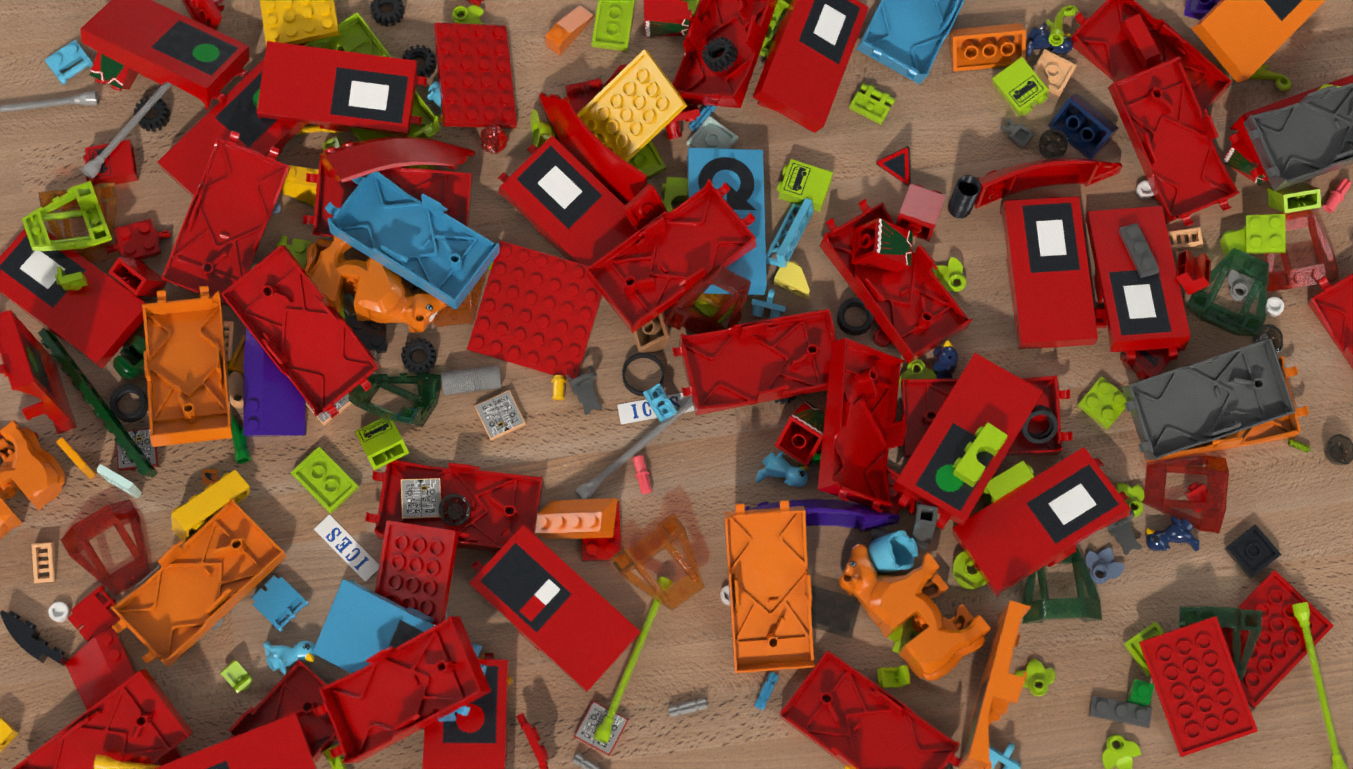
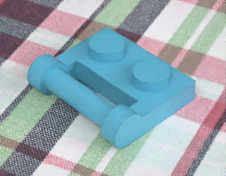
(66, 58)

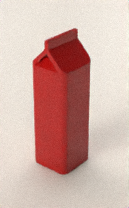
(1142, 42)

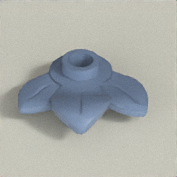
(1105, 564)

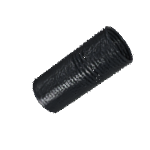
(964, 196)

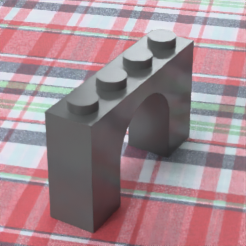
(924, 522)

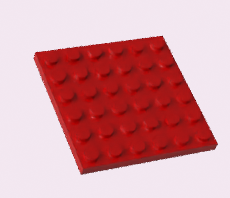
(536, 311)

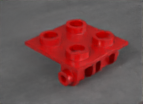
(582, 93)

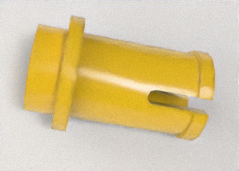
(558, 387)

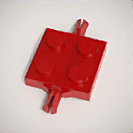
(138, 240)
(533, 738)

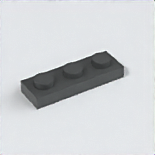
(1138, 250)
(1120, 712)

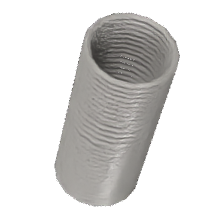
(464, 380)

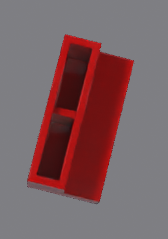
(1193, 272)

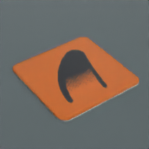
(209, 476)

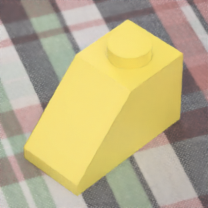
(792, 280)

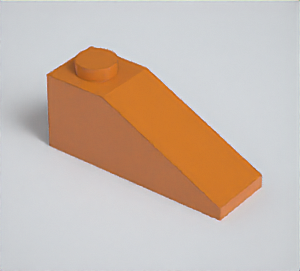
(567, 29)

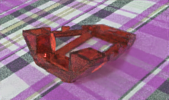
(1307, 275)
(683, 316)
(1216, 490)
(111, 515)

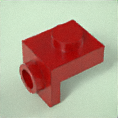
(1197, 493)

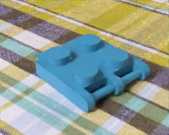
(278, 602)

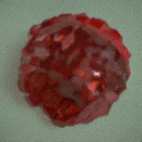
(493, 139)

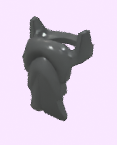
(583, 388)
(1124, 535)

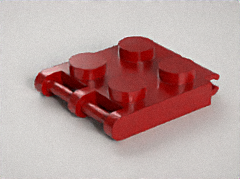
(94, 614)

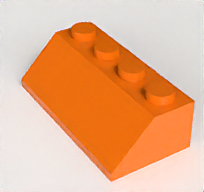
(987, 46)
(577, 519)

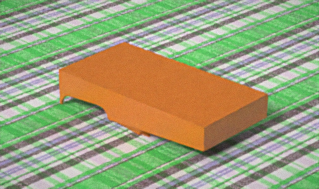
(186, 370)

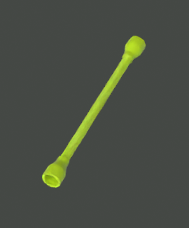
(1302, 614)
(604, 730)

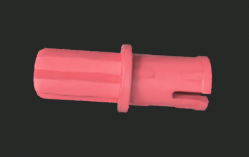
(1336, 195)
(642, 474)

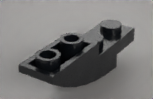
(26, 637)

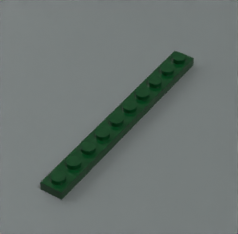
(93, 398)

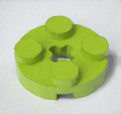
(961, 575)

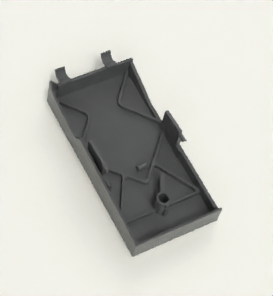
(1305, 136)
(1208, 399)

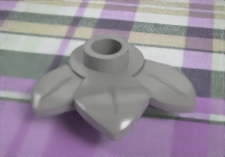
(1239, 282)

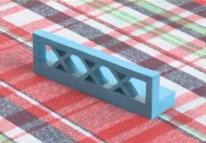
(791, 237)

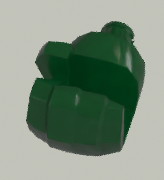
(135, 354)

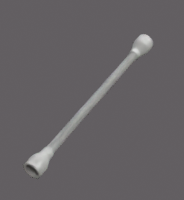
(87, 98)
(93, 167)
(587, 489)

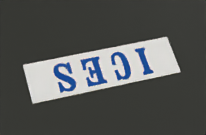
(641, 409)
(347, 548)

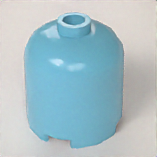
(893, 552)

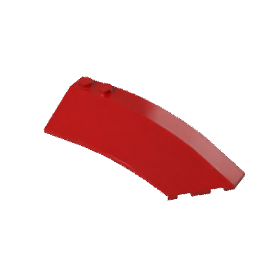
(379, 154)
(611, 170)
(1041, 174)
(101, 669)

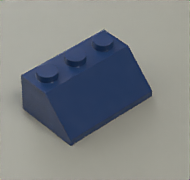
(1083, 126)

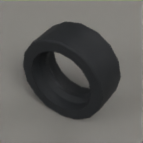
(844, 326)
(120, 392)
(1048, 433)

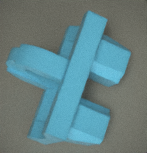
(758, 306)
(657, 395)
(1004, 757)

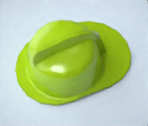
(540, 130)

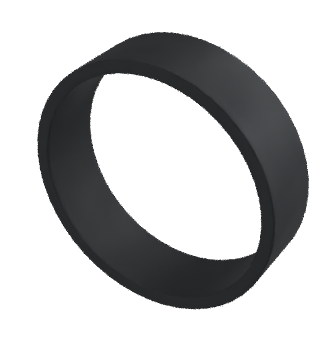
(637, 356)

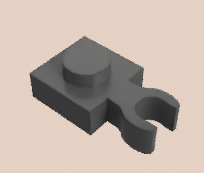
(1019, 134)

